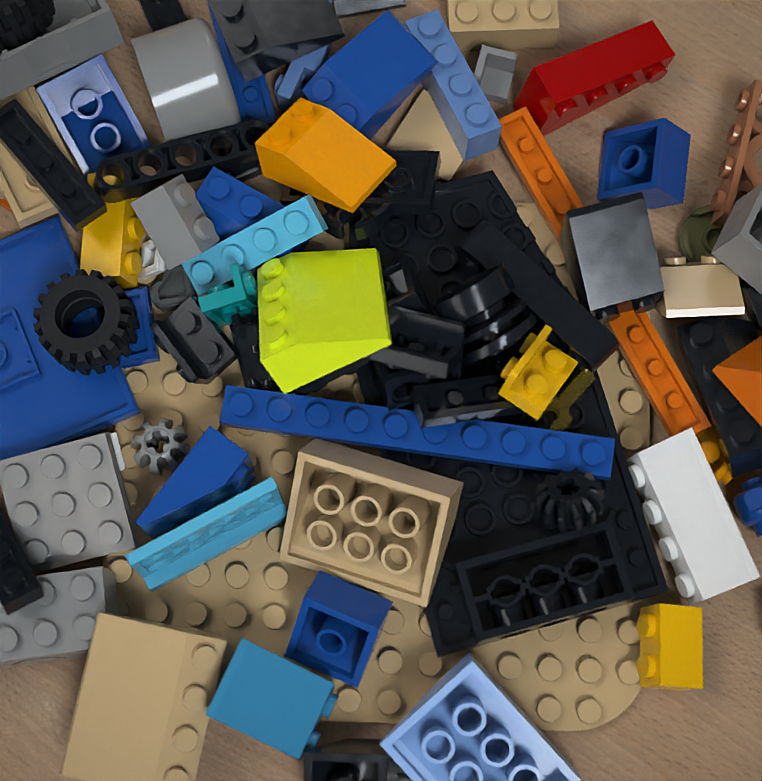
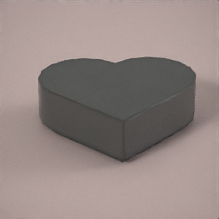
(172, 290)

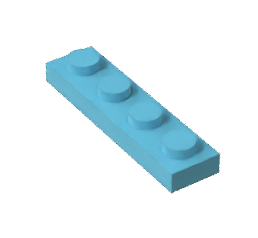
(255, 244)

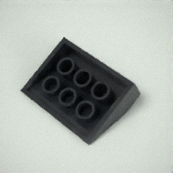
(274, 32)

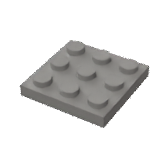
(68, 503)

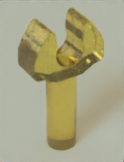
(566, 399)

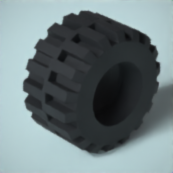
(23, 21)
(66, 302)

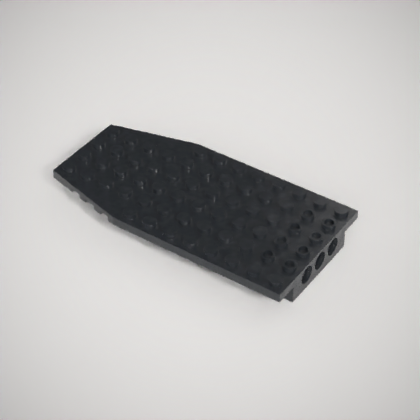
(501, 560)

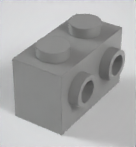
(175, 222)

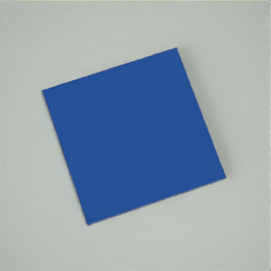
(38, 396)

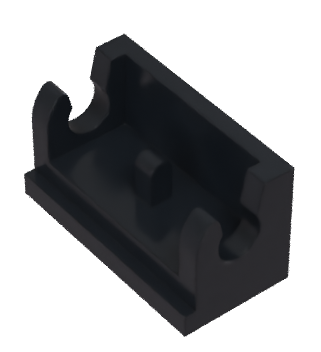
(246, 340)

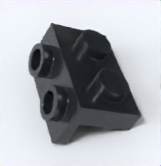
(422, 343)

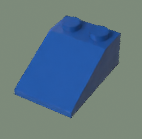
(372, 74)
(92, 114)
(204, 479)

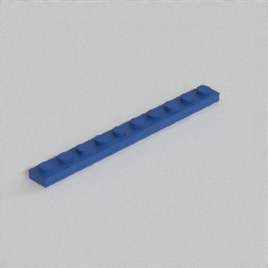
(401, 431)

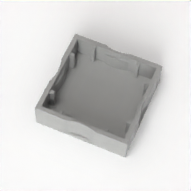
(76, 35)

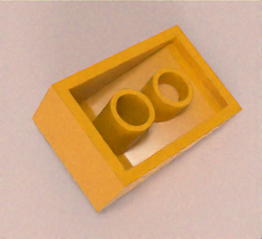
(322, 156)

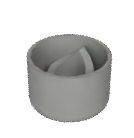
(186, 79)

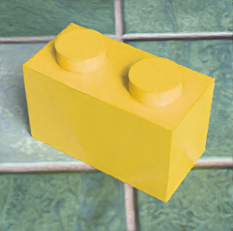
(670, 647)

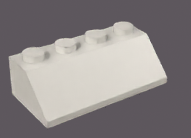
(691, 518)

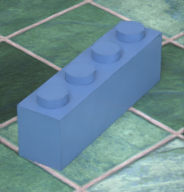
(455, 89)

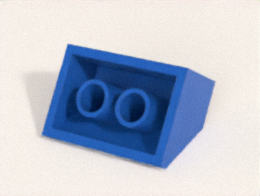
(235, 207)

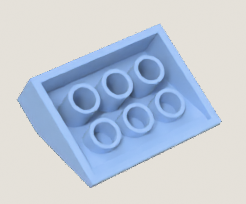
(473, 733)

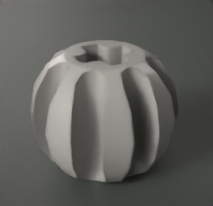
(150, 441)

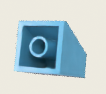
(272, 700)

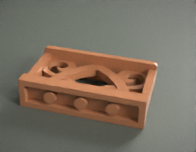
(740, 154)

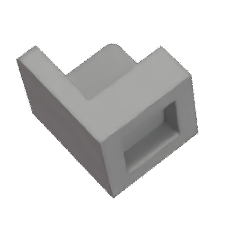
(495, 73)

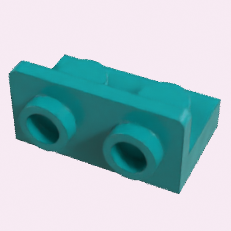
(227, 300)

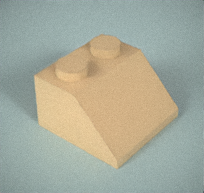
(699, 288)

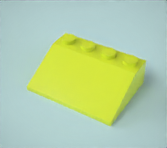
(320, 313)

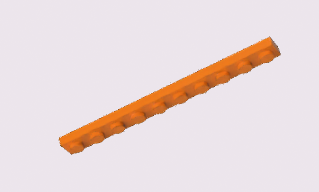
(635, 332)

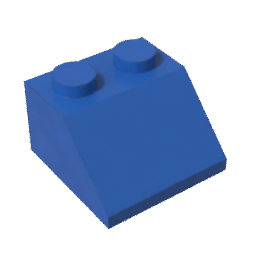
(645, 159)
(337, 628)

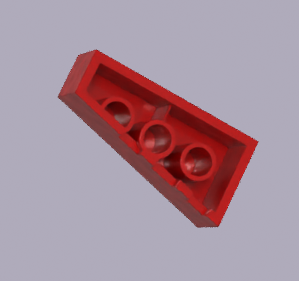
(594, 76)

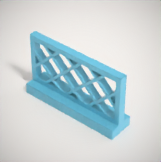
(209, 535)

